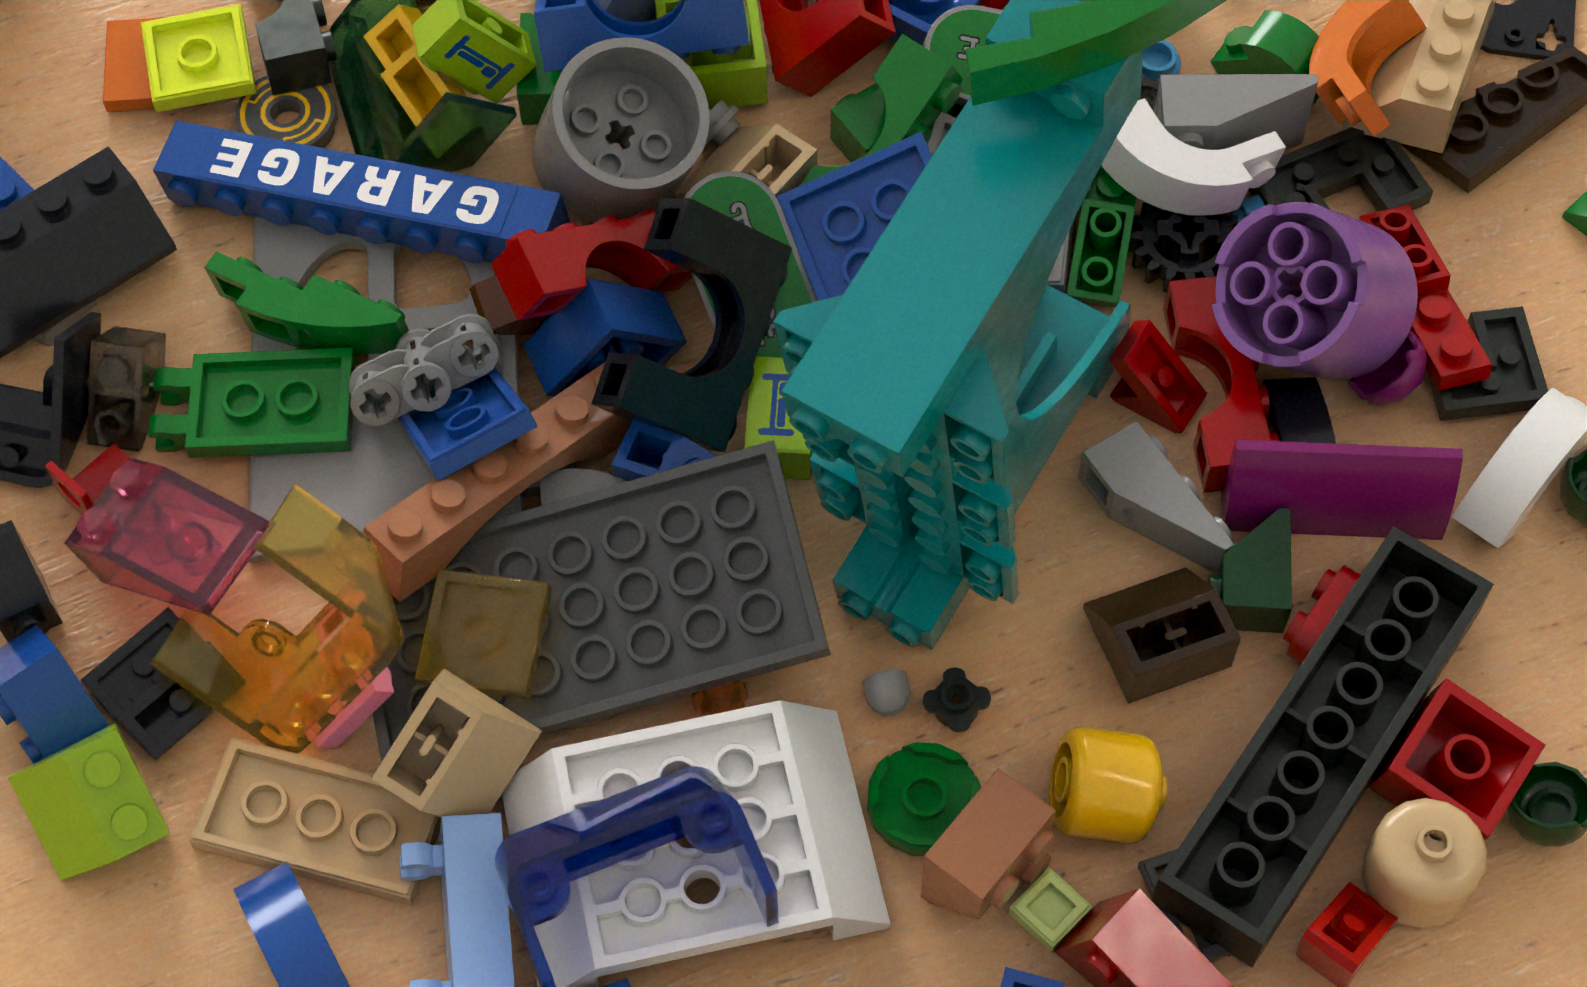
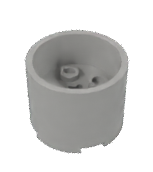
(635, 98)

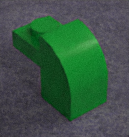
(1271, 46)

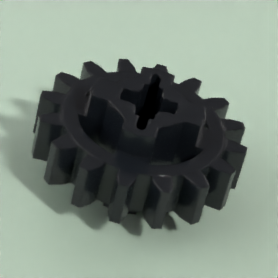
(1177, 244)

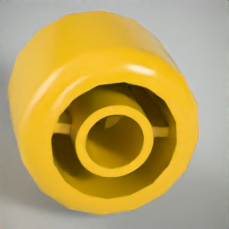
(1106, 785)

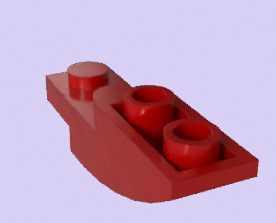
(1449, 342)

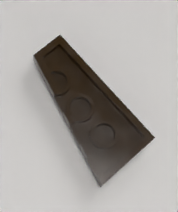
(1509, 118)

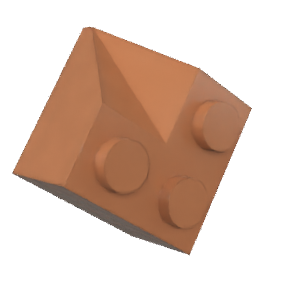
(989, 849)

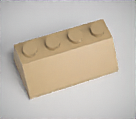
(1428, 75)

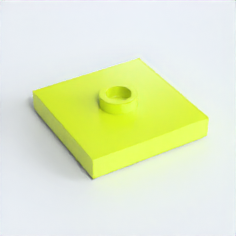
(198, 58)

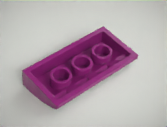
(1342, 488)

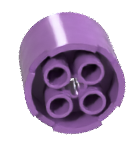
(1314, 291)

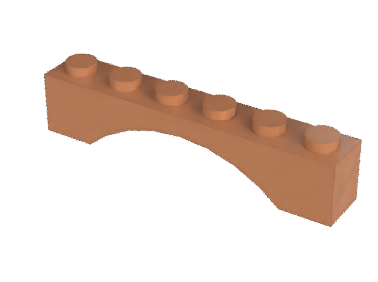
(443, 515)

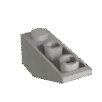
(1146, 494)

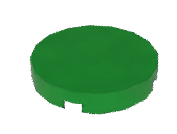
(919, 795)

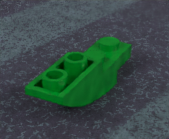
(1102, 242)
(310, 316)

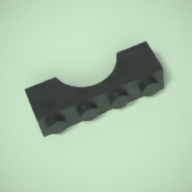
(295, 47)

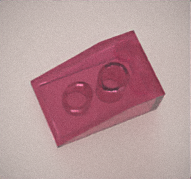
(165, 537)

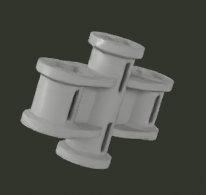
(435, 364)

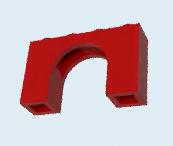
(822, 40)

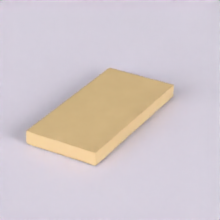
(313, 815)

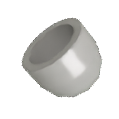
(887, 691)

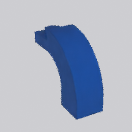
(288, 931)

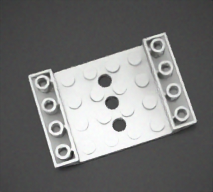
(801, 803)

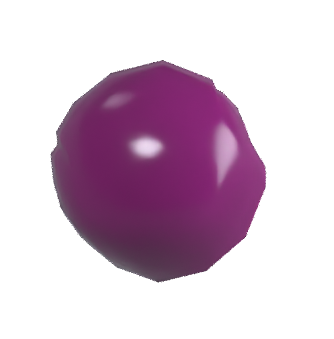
(1396, 377)

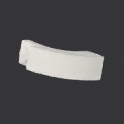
(1184, 177)
(1524, 467)

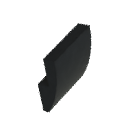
(143, 698)

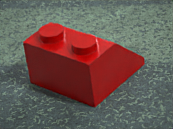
(1459, 755)

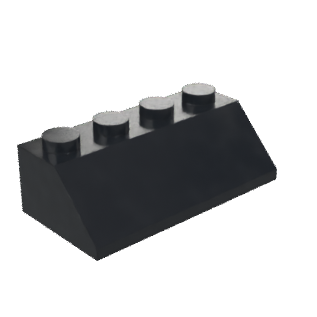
(73, 245)

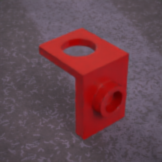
(89, 484)

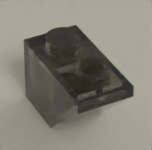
(122, 386)

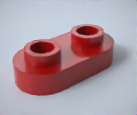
(1330, 594)

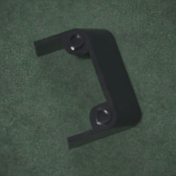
(48, 423)

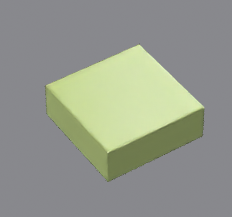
(1050, 910)

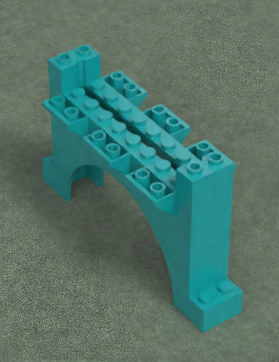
(951, 354)

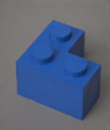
(602, 321)
(44, 696)

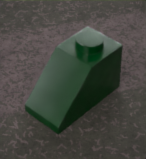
(1257, 576)

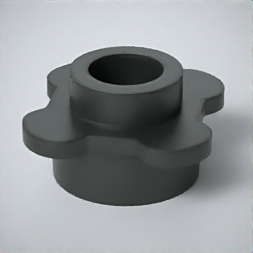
(956, 716)

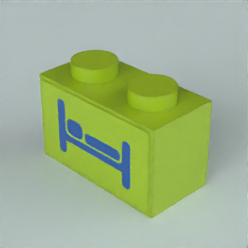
(474, 47)
(769, 418)

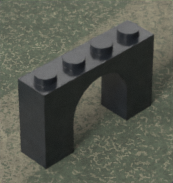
(743, 279)

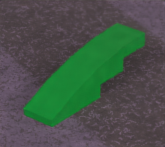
(1075, 42)

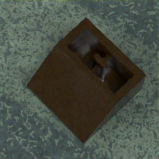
(1163, 633)

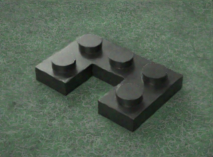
(1342, 162)

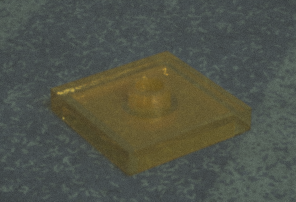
(485, 631)

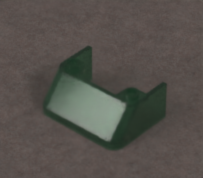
(447, 138)

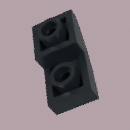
(1299, 410)

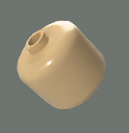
(1424, 862)

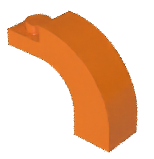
(1352, 51)

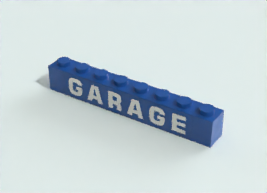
(350, 193)

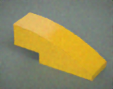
(406, 76)

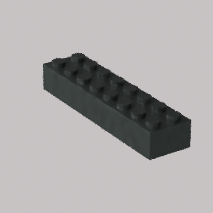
(1320, 746)

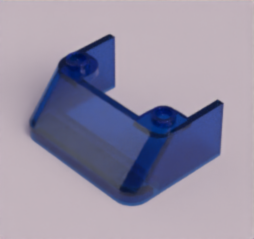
(687, 803)

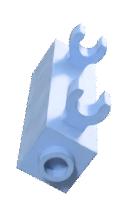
(471, 899)

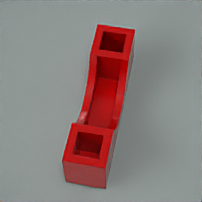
(549, 268)
(1244, 413)

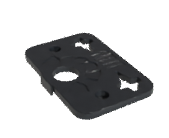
(1528, 22)

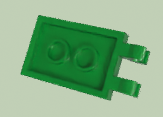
(257, 403)

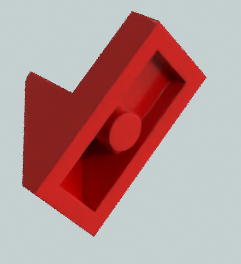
(1154, 379)
(1345, 935)

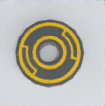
(313, 126)

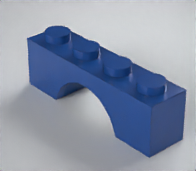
(691, 26)

